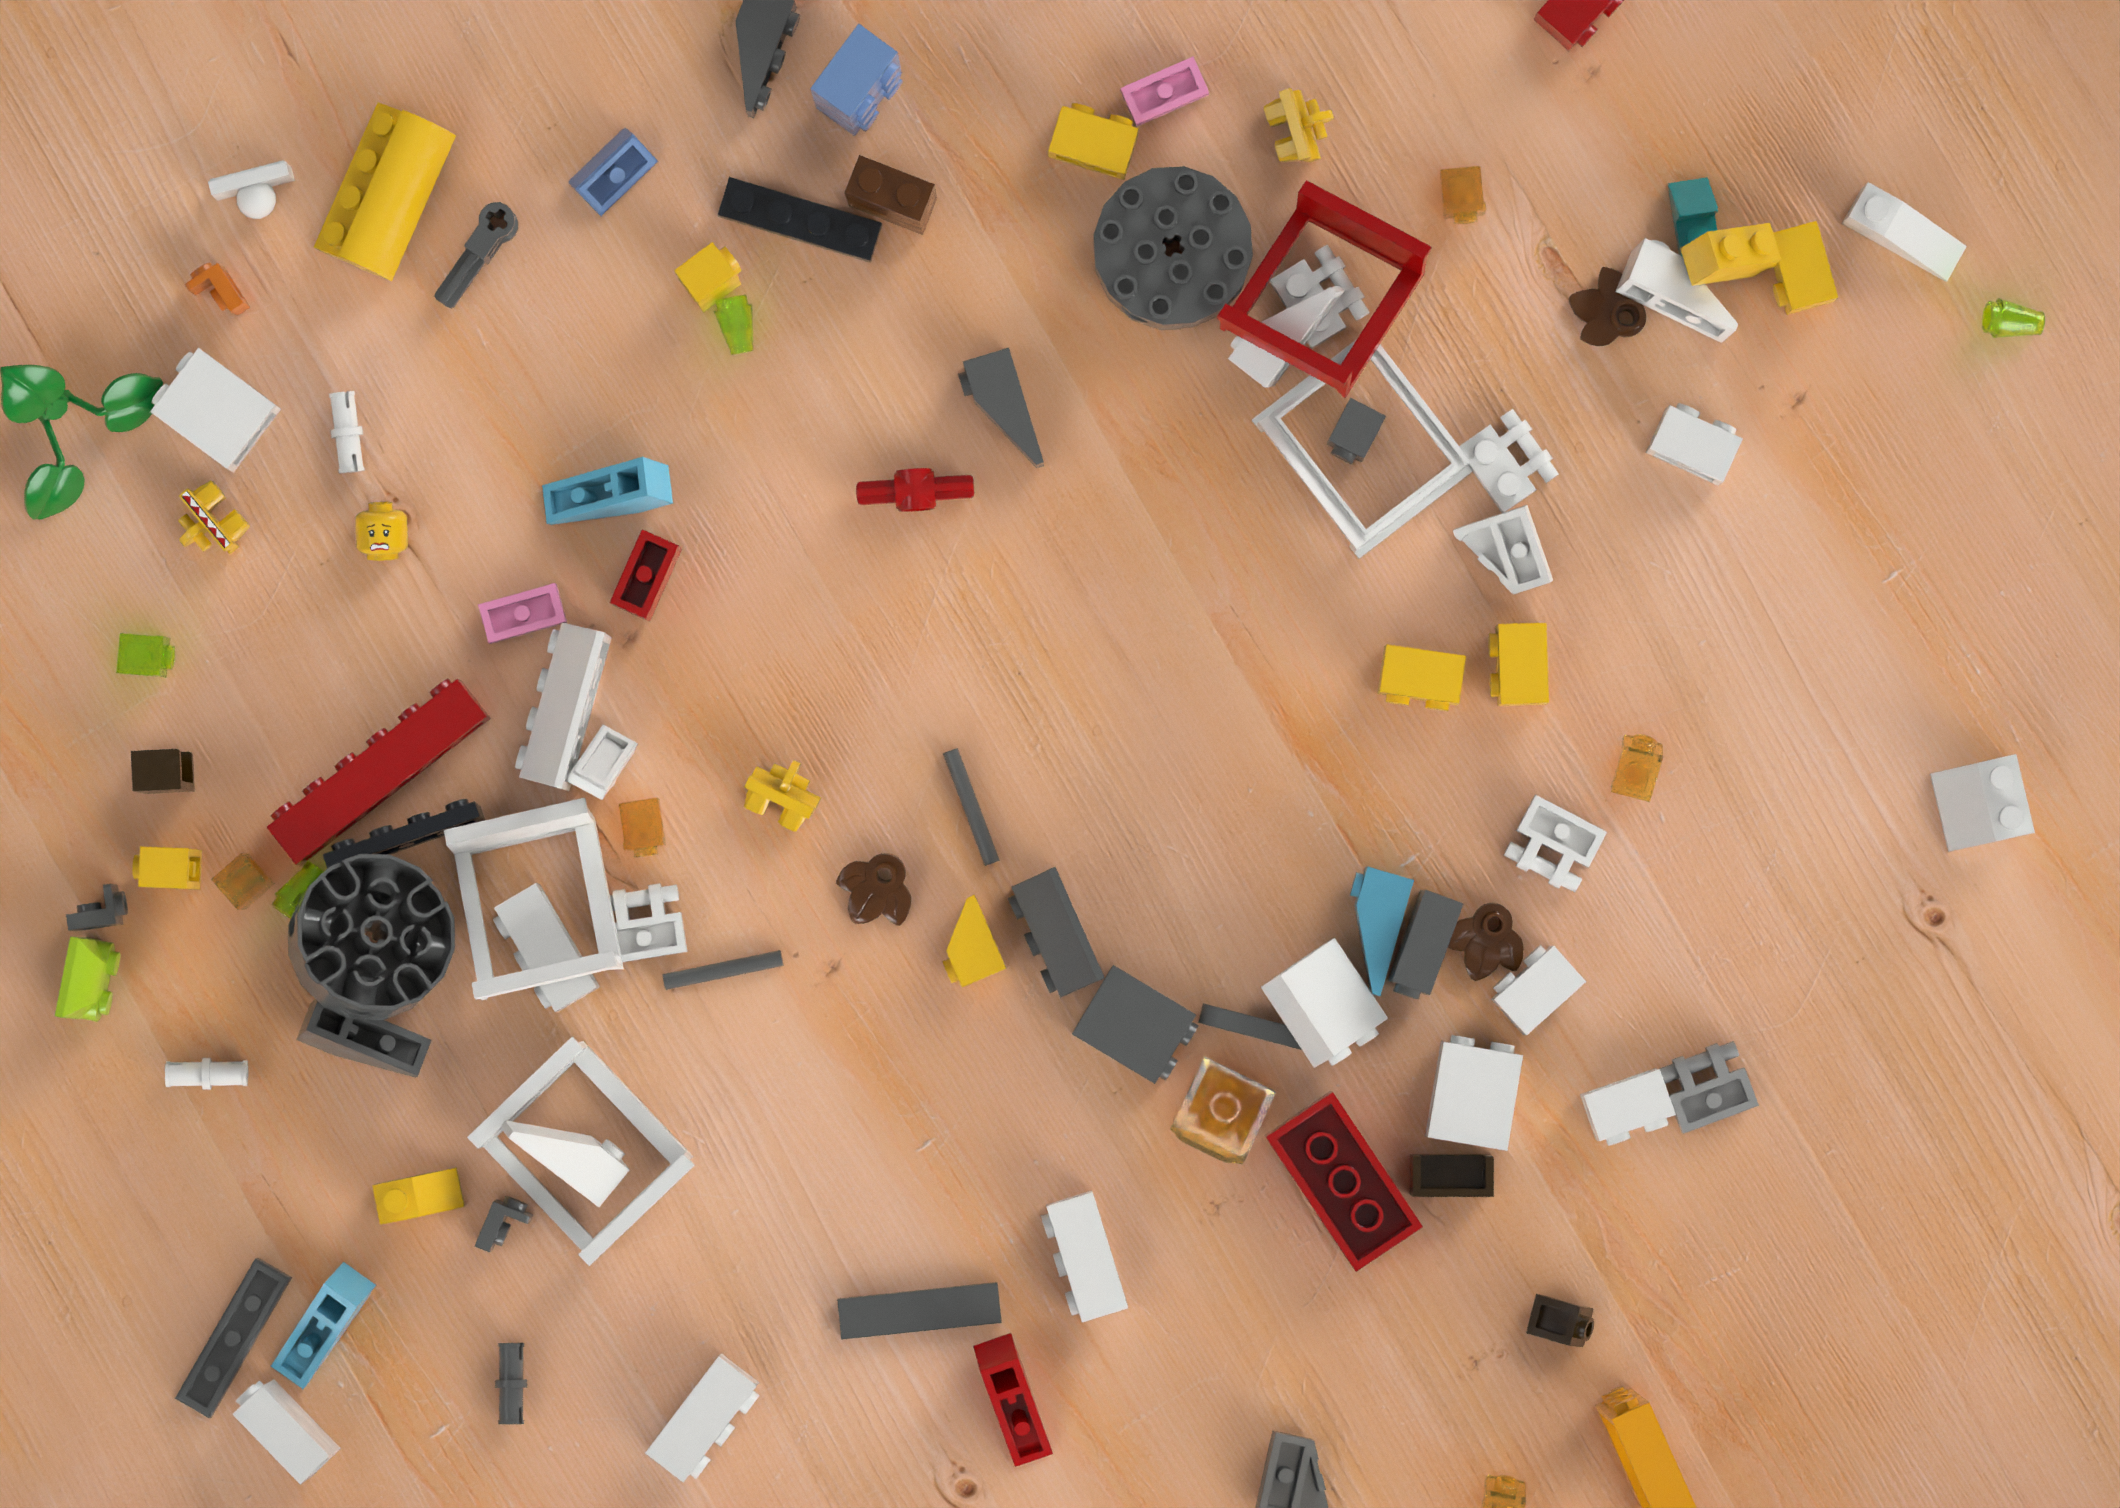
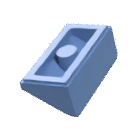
(613, 171)

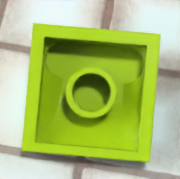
(87, 979)

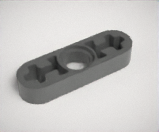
(1247, 1025)

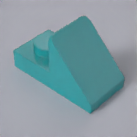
(1692, 209)

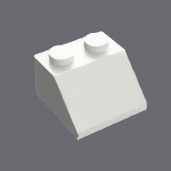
(1982, 803)

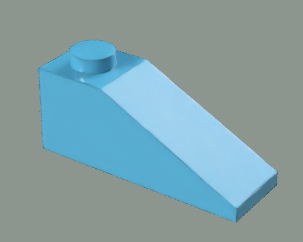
(609, 492)
(1379, 916)
(323, 1324)

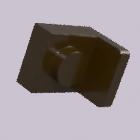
(1560, 1321)

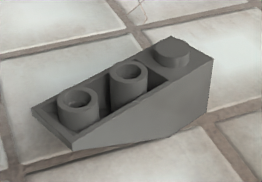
(760, 36)

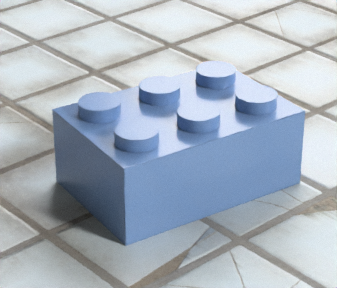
(857, 81)

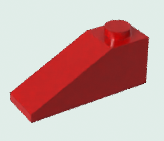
(1012, 1399)

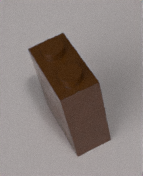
(891, 194)

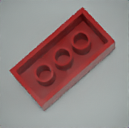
(1343, 1181)

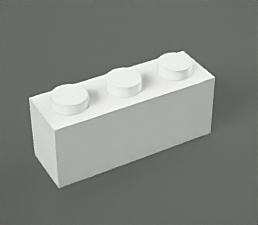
(542, 942)
(1084, 1257)
(704, 1419)

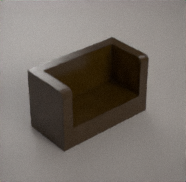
(162, 771)
(1451, 1175)

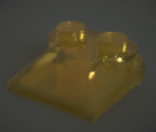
(1222, 1112)

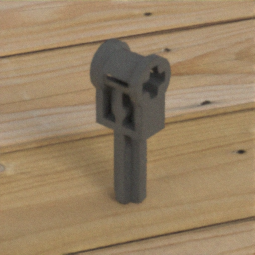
(479, 250)

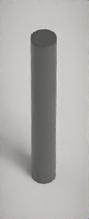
(971, 807)
(723, 970)

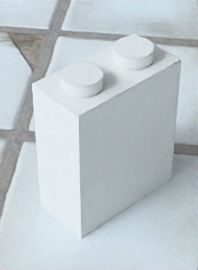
(214, 409)
(1325, 1004)
(1474, 1093)
(285, 1429)

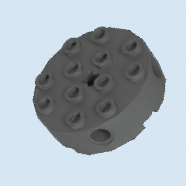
(1164, 208)
(405, 919)

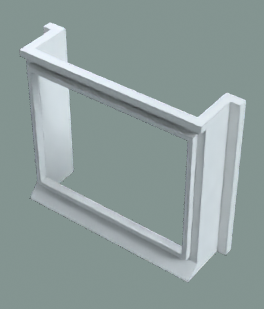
(1364, 539)
(518, 829)
(622, 1097)

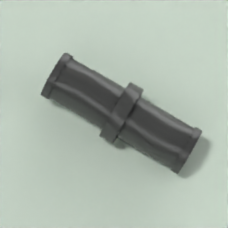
(511, 1383)

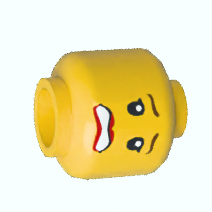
(381, 531)

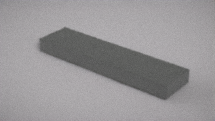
(919, 1310)
(233, 1337)

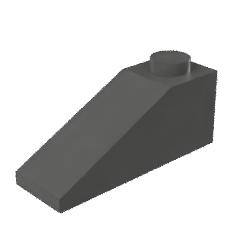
(1000, 397)
(364, 1041)

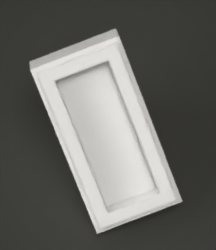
(253, 187)
(602, 762)

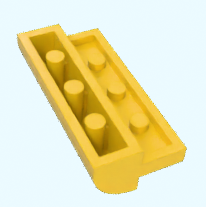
(385, 190)

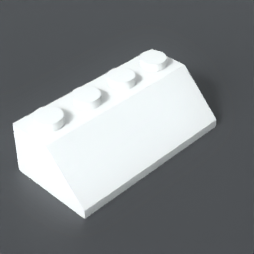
(565, 705)

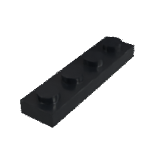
(800, 219)
(419, 830)

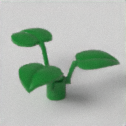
(40, 394)

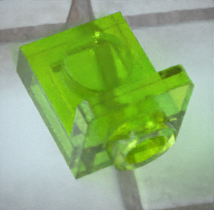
(145, 655)

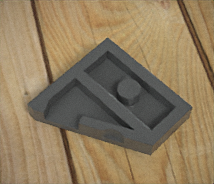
(1291, 1474)

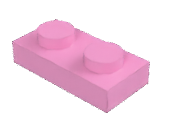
(1164, 91)
(522, 613)

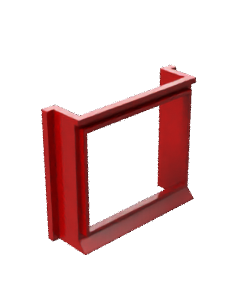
(1360, 230)

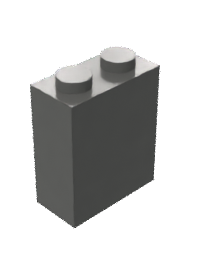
(1424, 944)
(1136, 1025)

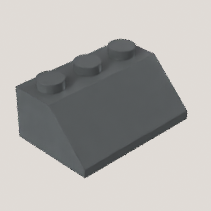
(1055, 933)

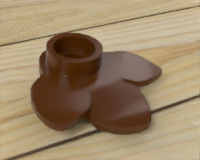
(1601, 311)
(874, 895)
(1484, 947)

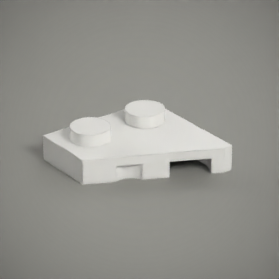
(1509, 549)

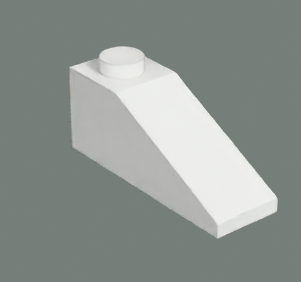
(1904, 231)
(1661, 282)
(1295, 322)
(574, 1157)

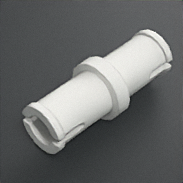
(346, 432)
(206, 1073)

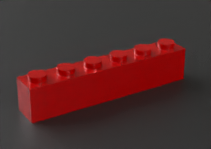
(377, 772)

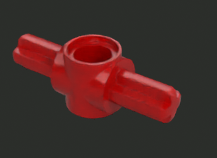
(915, 489)

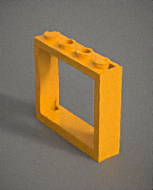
(1643, 1450)

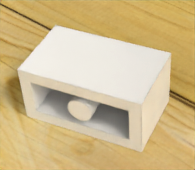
(1694, 443)
(1537, 989)
(1628, 1106)

